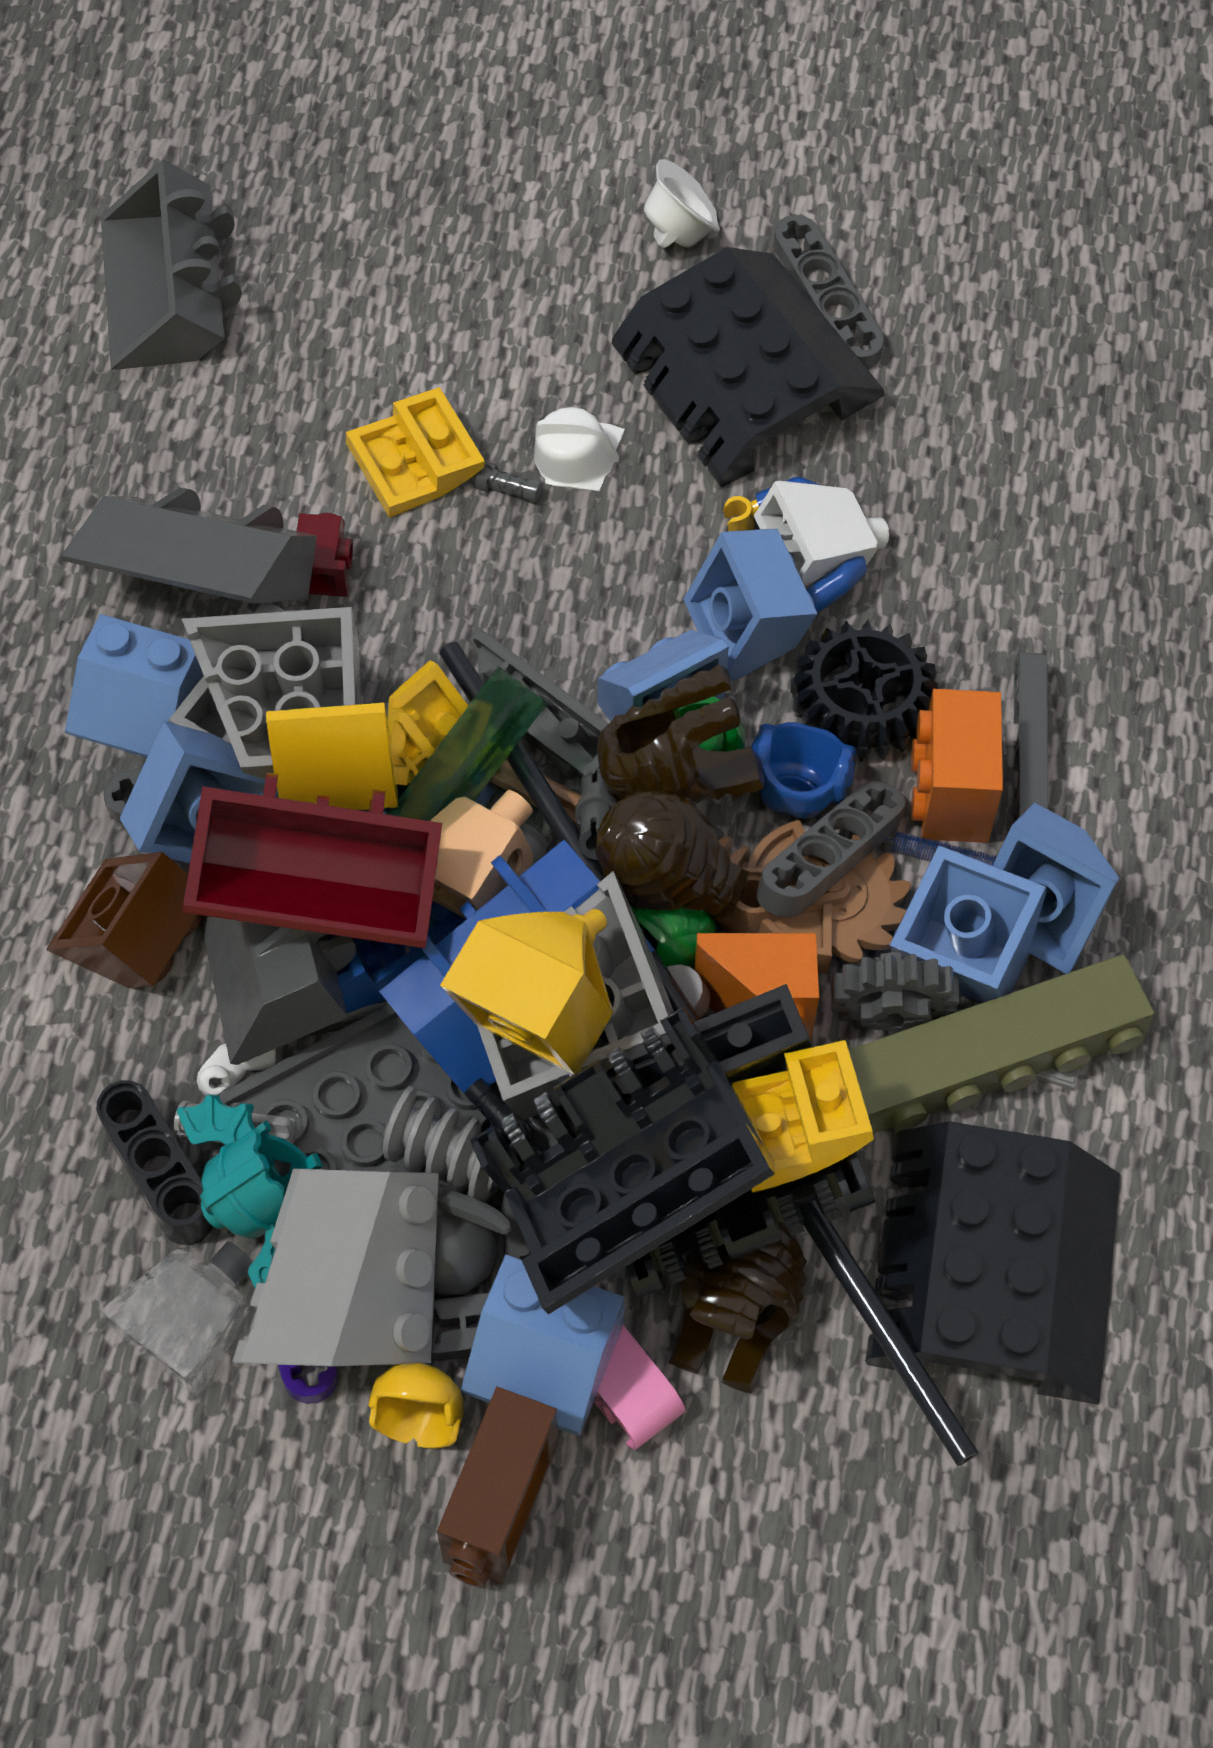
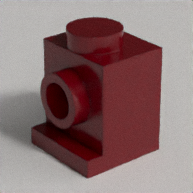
(332, 553)

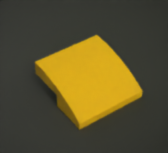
(415, 452)
(333, 754)
(808, 1112)

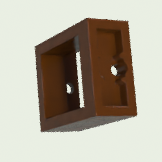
(497, 1488)

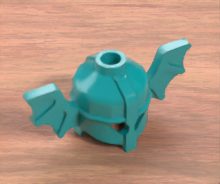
(242, 1182)

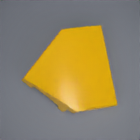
(420, 718)

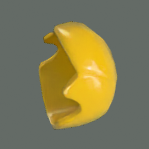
(416, 1404)

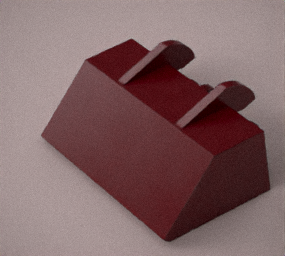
(313, 866)

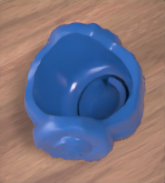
(802, 768)

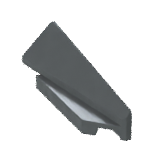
(564, 724)

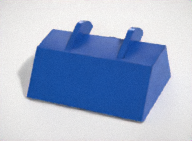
(423, 1005)

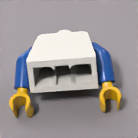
(820, 530)

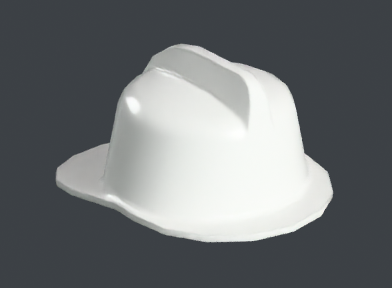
(679, 207)
(575, 449)

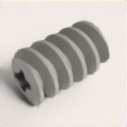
(436, 1145)

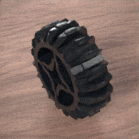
(882, 666)

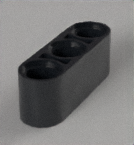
(143, 1140)

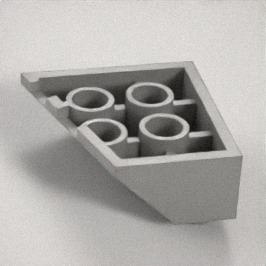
(274, 665)
(633, 991)
(348, 1272)

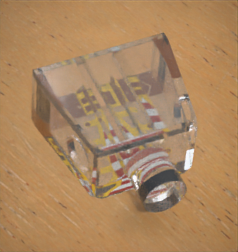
(184, 1314)

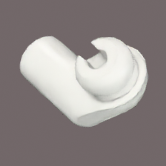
(219, 1075)

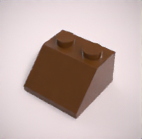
(128, 920)

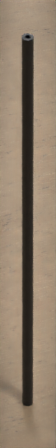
(819, 1228)

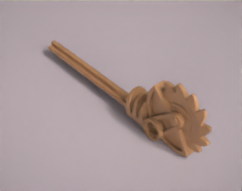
(845, 918)

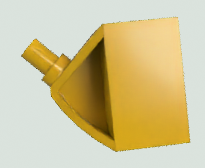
(535, 983)

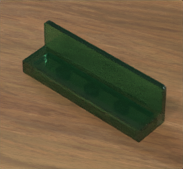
(472, 747)

